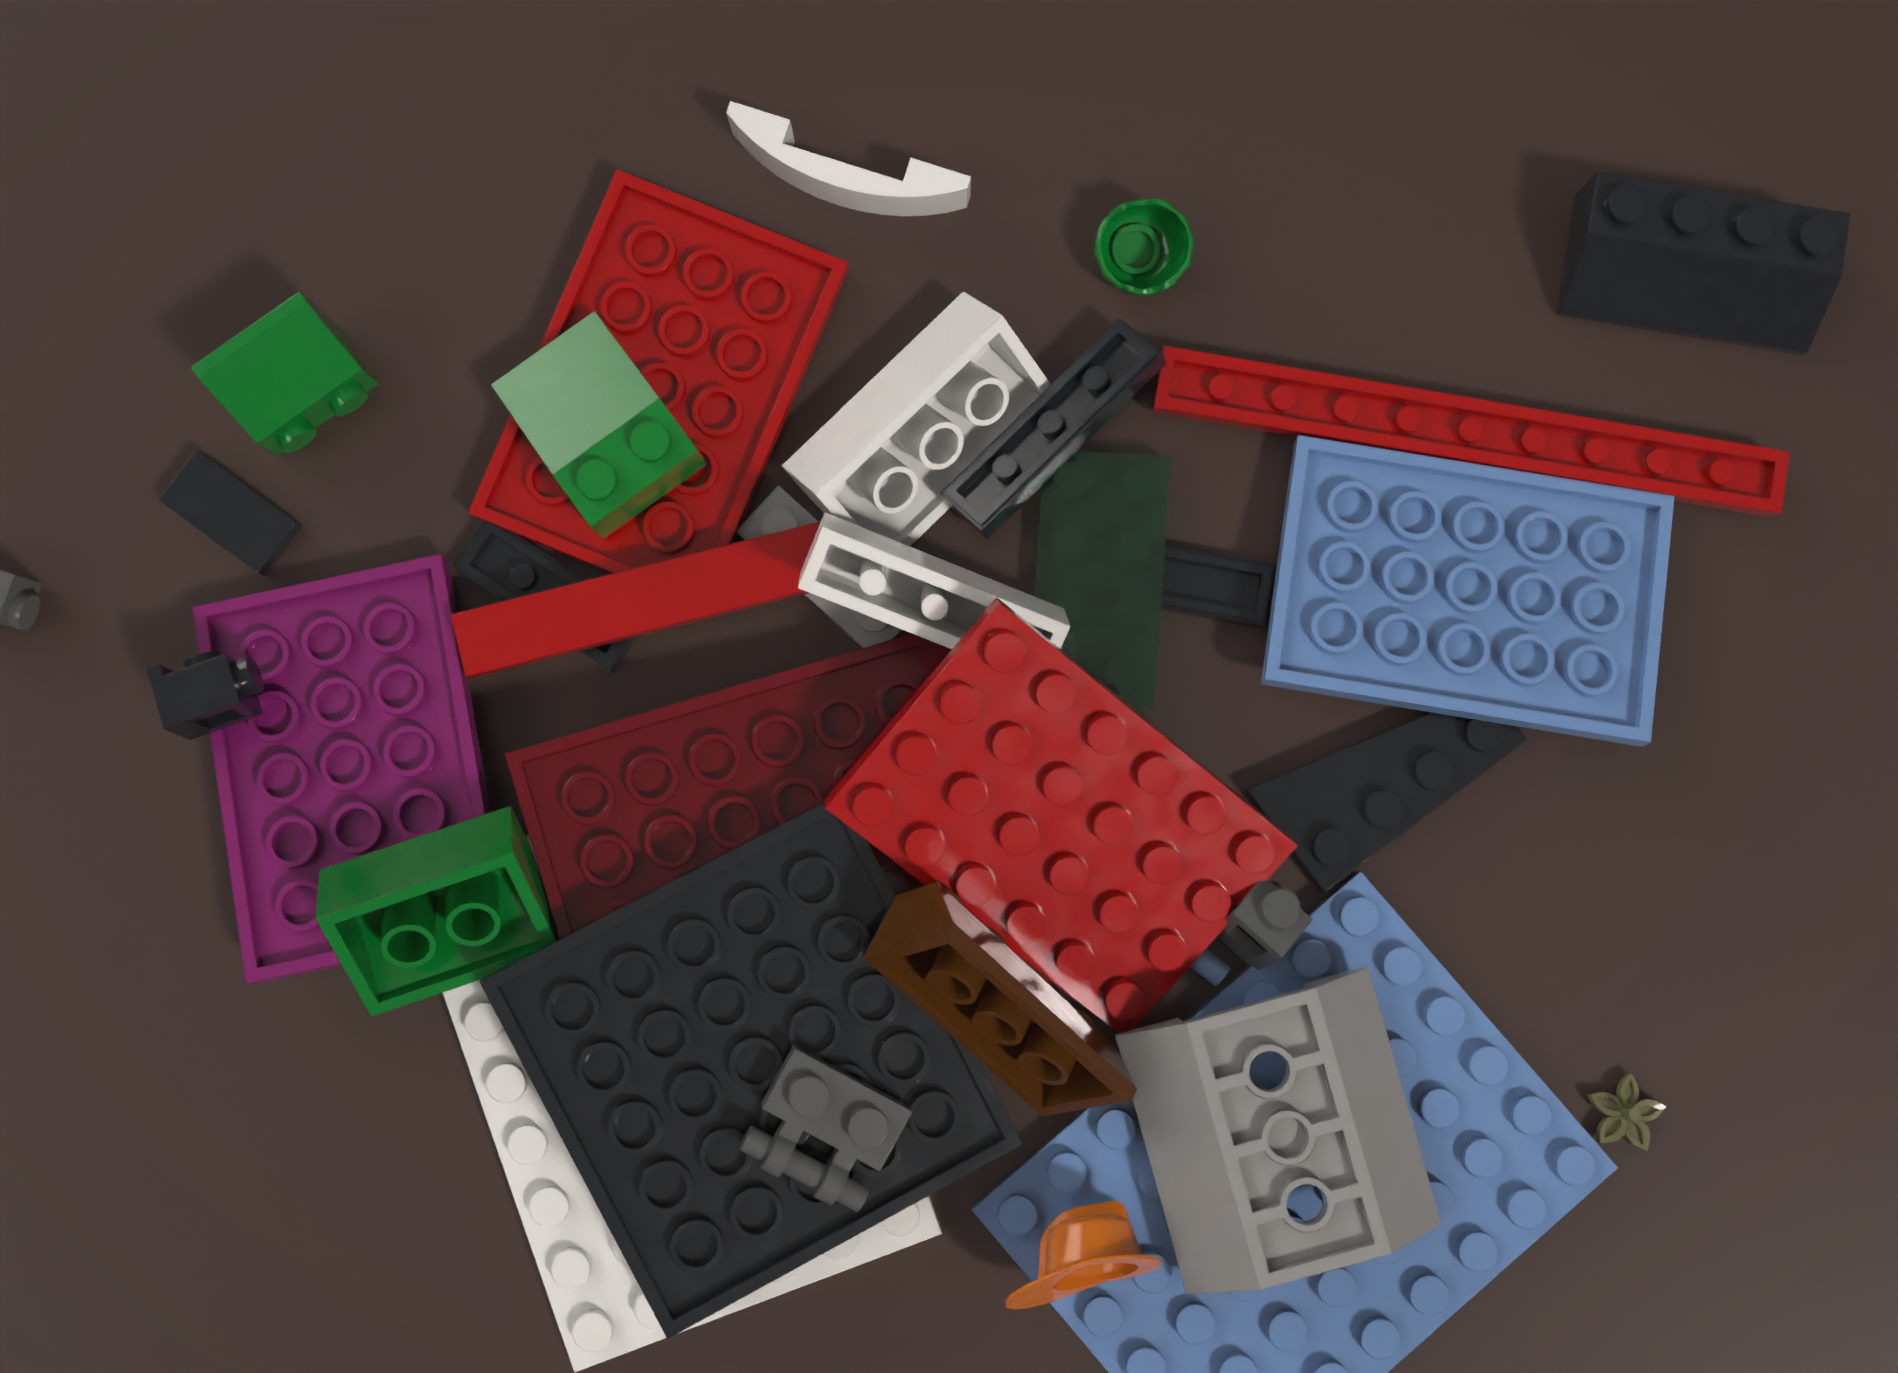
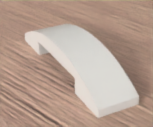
(922, 192)

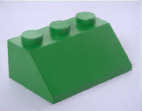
(435, 910)

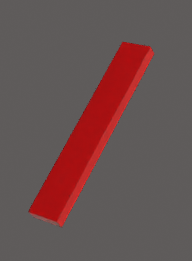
(632, 602)

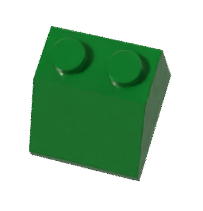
(287, 375)

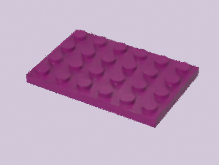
(354, 748)

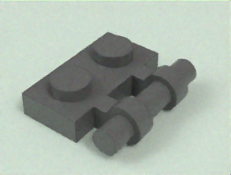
(835, 1109)

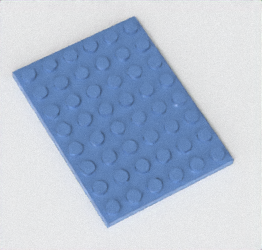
(1490, 1136)

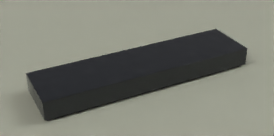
(1053, 428)

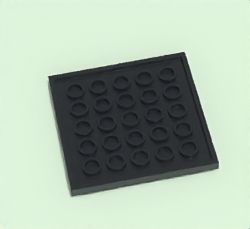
(673, 1023)

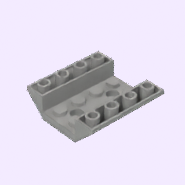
(1237, 1151)

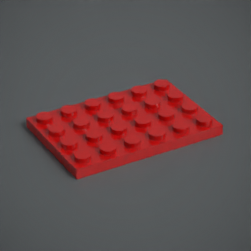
(723, 336)
(1059, 818)

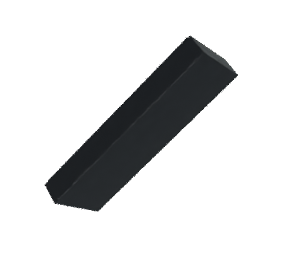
(516, 568)

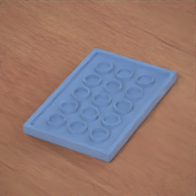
(1470, 591)

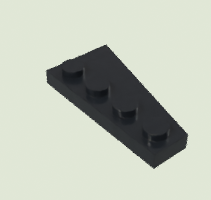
(1378, 789)

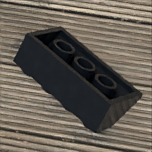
(1701, 263)

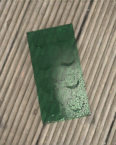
(1106, 564)

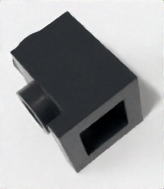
(206, 693)

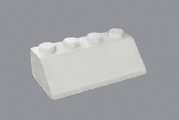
(919, 423)

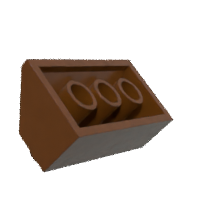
(996, 1004)

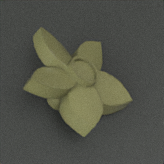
(1625, 1114)

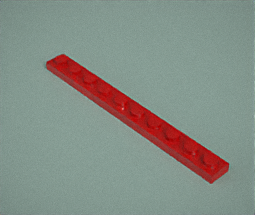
(1470, 430)

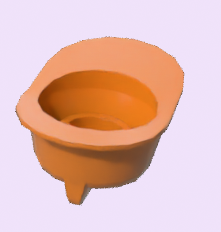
(1081, 1251)

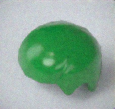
(1143, 246)

